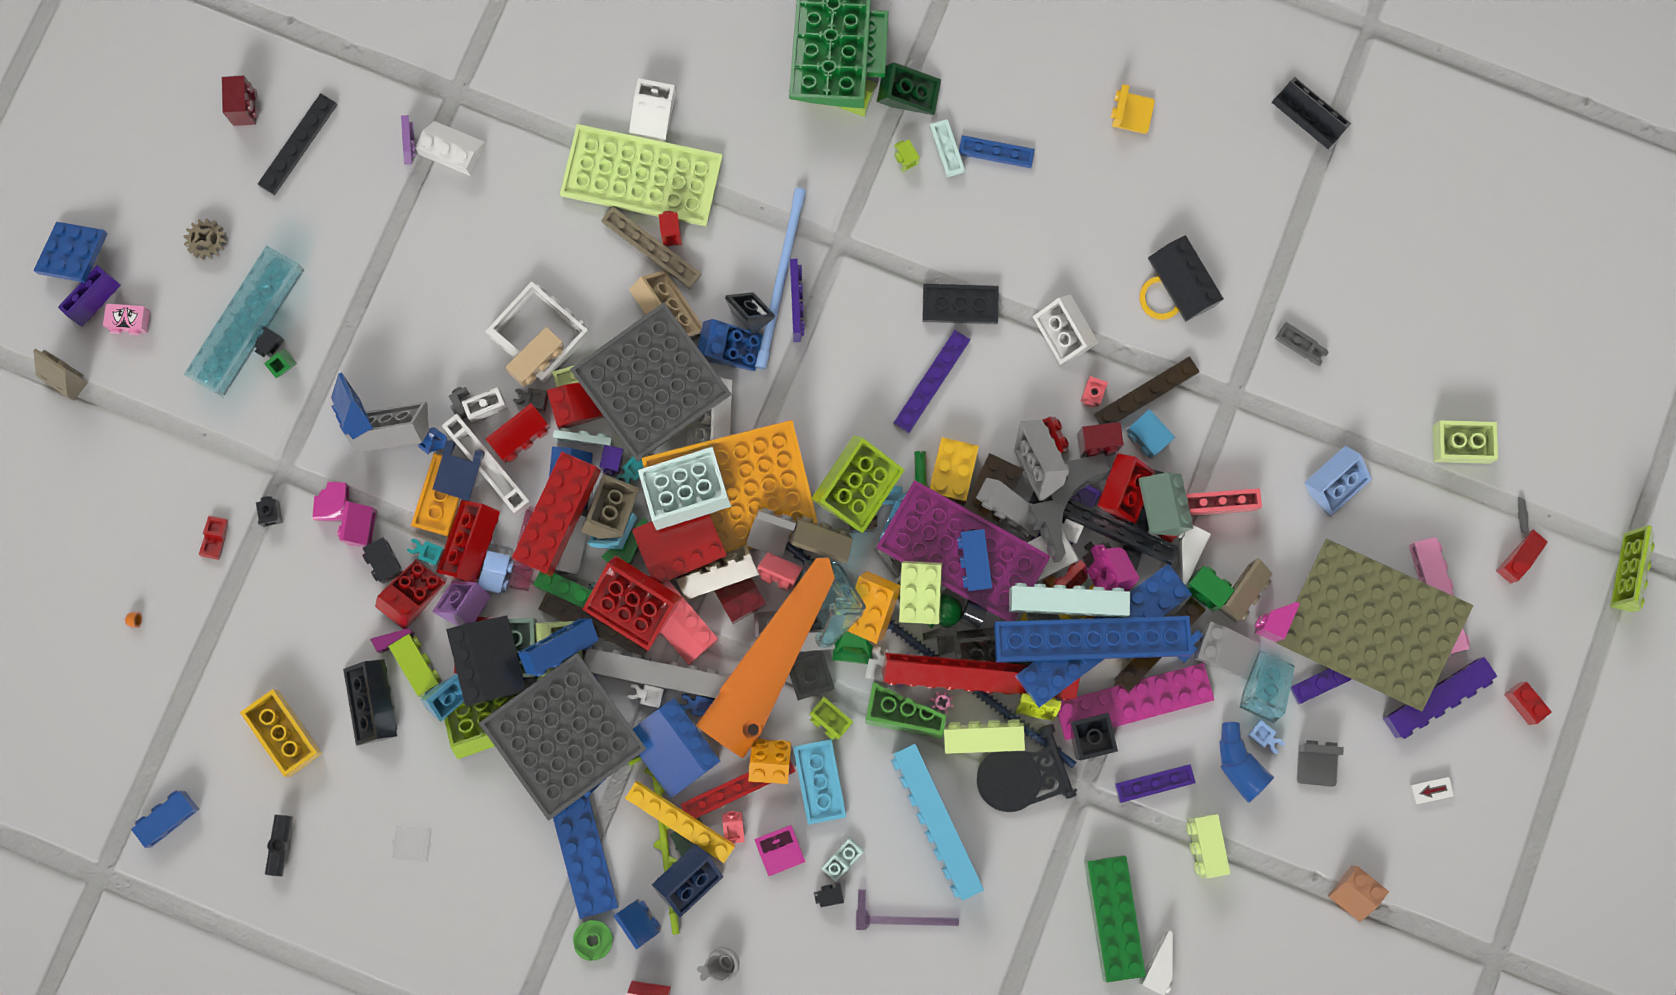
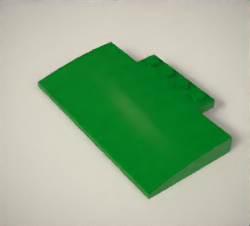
(836, 50)

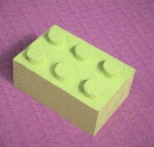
(1465, 442)
(920, 592)
(1208, 846)

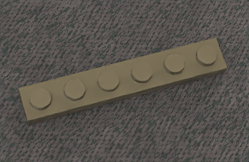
(651, 247)

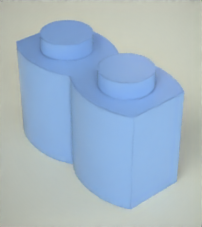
(495, 572)

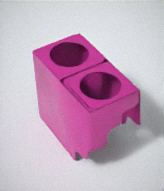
(330, 501)

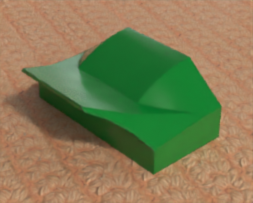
(852, 649)

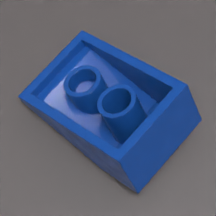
(637, 923)

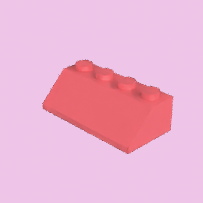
(687, 631)

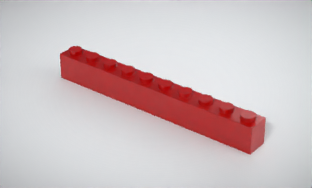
(959, 674)

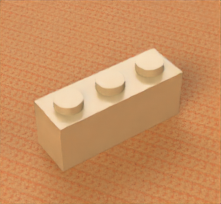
(535, 357)

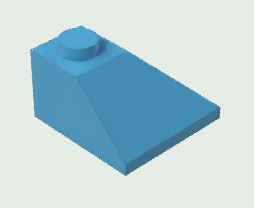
(443, 698)

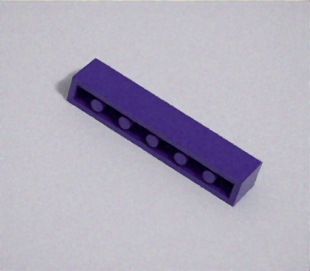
(1444, 695)

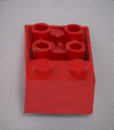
(409, 594)

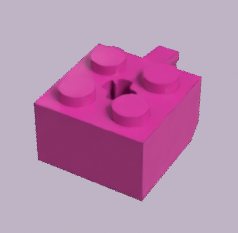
(1112, 569)

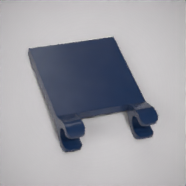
(457, 475)

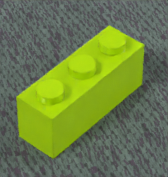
(415, 664)

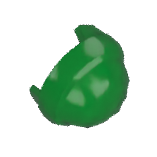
(950, 612)

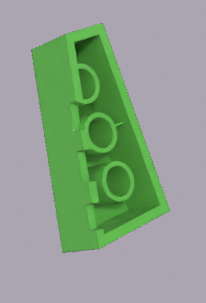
(903, 714)

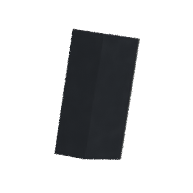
(1311, 113)

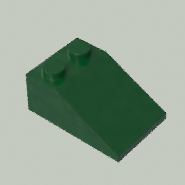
(908, 89)

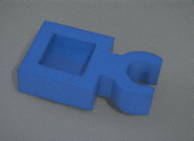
(699, 704)

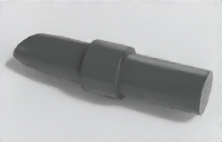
(1523, 515)

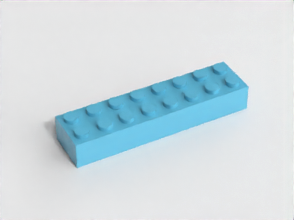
(937, 822)

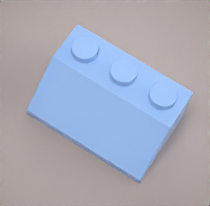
(1338, 480)

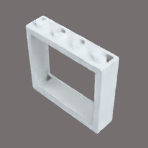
(553, 303)

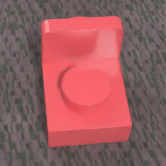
(733, 826)

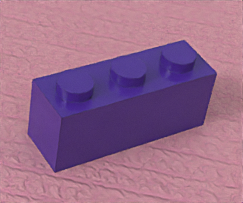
(89, 296)

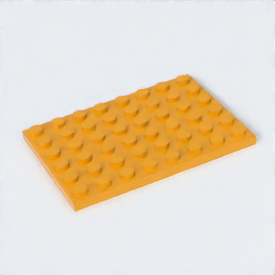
(758, 472)

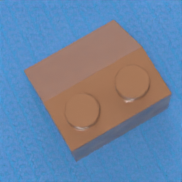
(1358, 893)

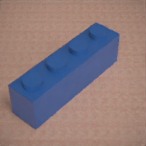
(558, 646)

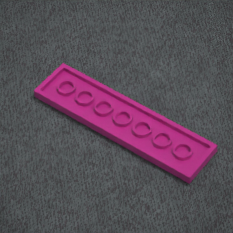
(1146, 700)

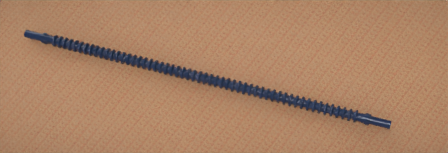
(798, 554)

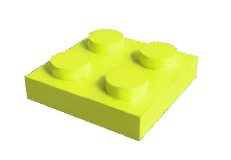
(1027, 707)

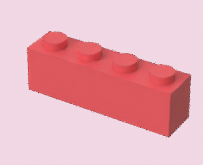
(1224, 502)

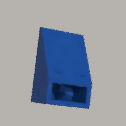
(729, 345)

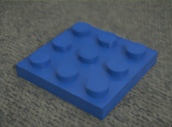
(70, 252)

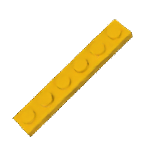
(680, 821)

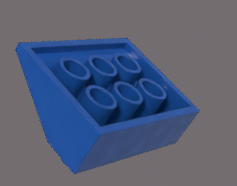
(674, 748)

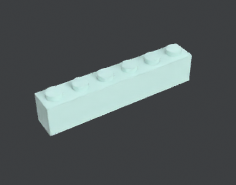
(1069, 601)

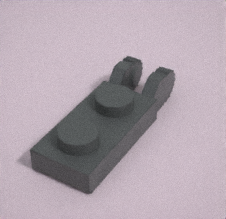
(1300, 343)

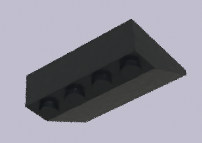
(486, 660)

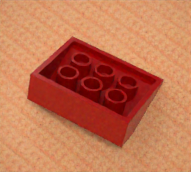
(678, 547)
(631, 602)

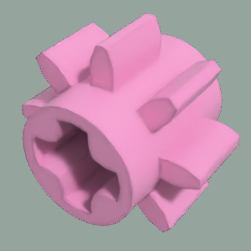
(943, 697)

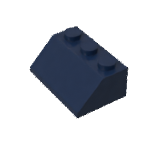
(687, 880)

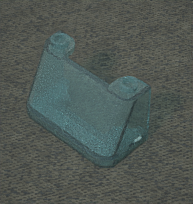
(840, 608)

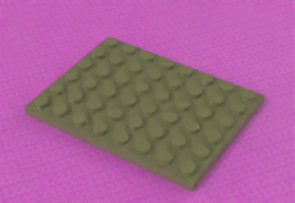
(1375, 624)

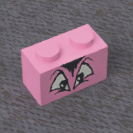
(126, 319)

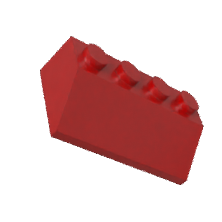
(468, 541)

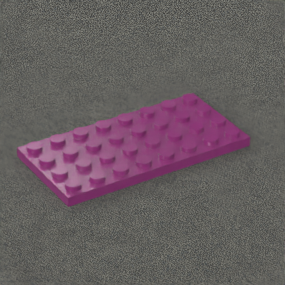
(928, 530)

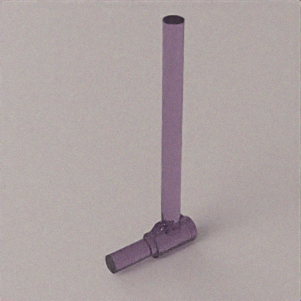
(864, 919)

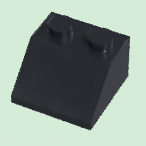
(1093, 737)

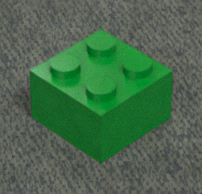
(1209, 588)

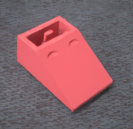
(779, 571)

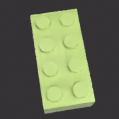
(984, 737)

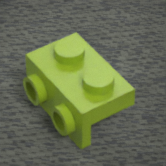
(830, 718)

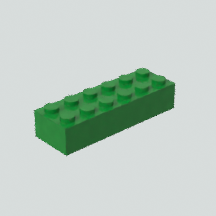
(1114, 919)

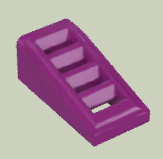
(382, 642)

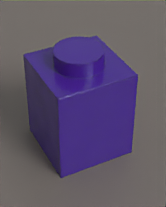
(611, 460)

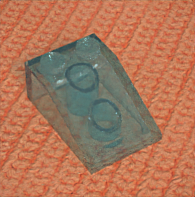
(1267, 687)

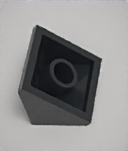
(750, 310)

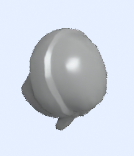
(720, 965)

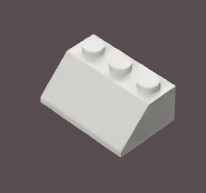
(449, 147)
(1065, 329)

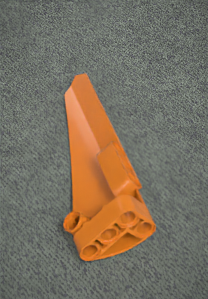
(761, 674)

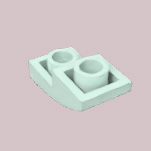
(842, 859)

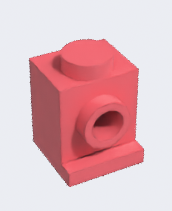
(1093, 384)

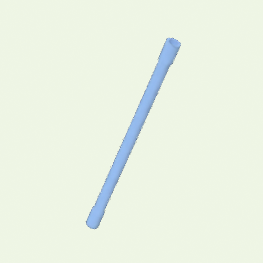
(797, 204)

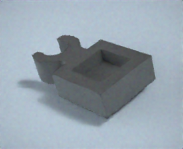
(534, 396)

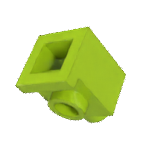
(906, 154)

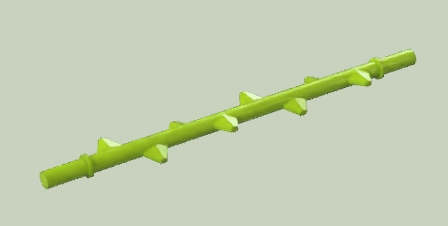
(663, 845)

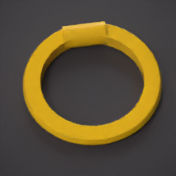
(1147, 310)

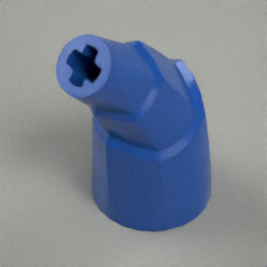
(1240, 766)

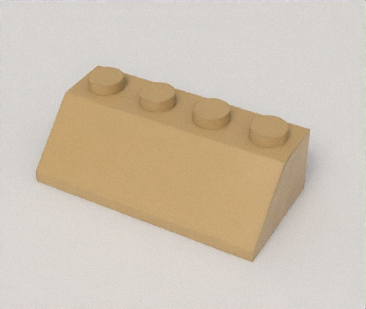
(658, 288)

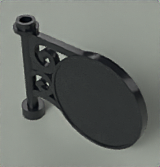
(1013, 778)

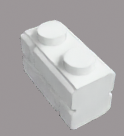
(484, 405)

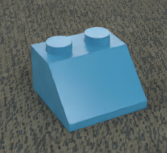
(1150, 434)

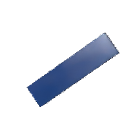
(996, 151)

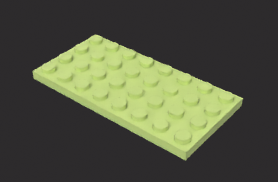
(641, 174)

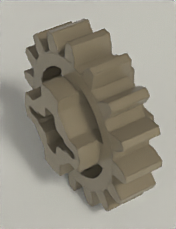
(197, 245)

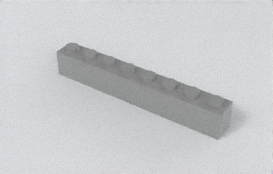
(654, 672)

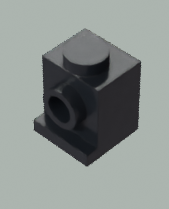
(268, 343)
(273, 516)
(829, 896)

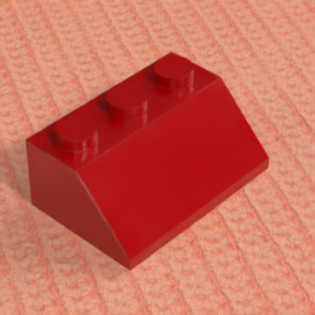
(518, 433)

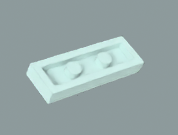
(947, 148)
(582, 438)

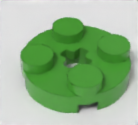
(581, 940)

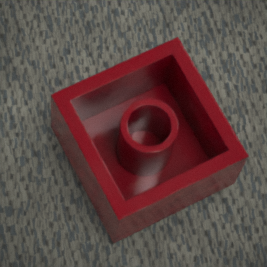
(239, 100)
(1100, 439)

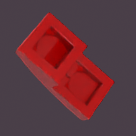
(214, 537)

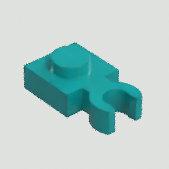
(631, 470)
(428, 552)

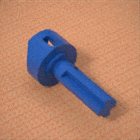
(432, 442)

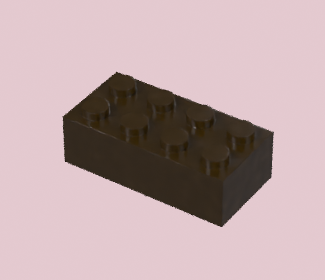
(995, 469)

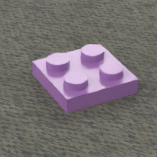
(407, 139)

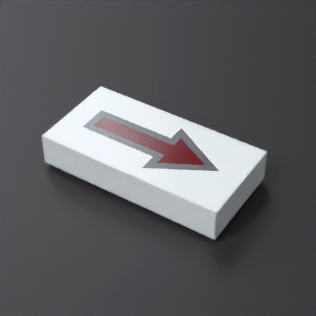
(1431, 790)

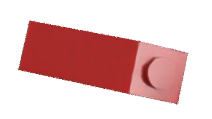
(1522, 557)

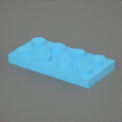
(819, 782)

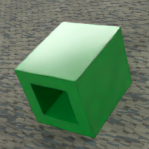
(280, 363)

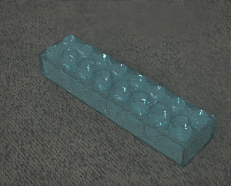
(242, 321)

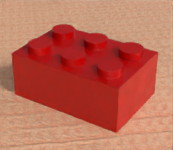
(1122, 490)

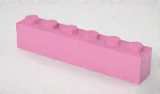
(1433, 571)

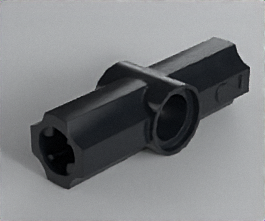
(280, 831)

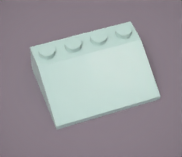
(684, 488)

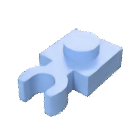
(1263, 735)

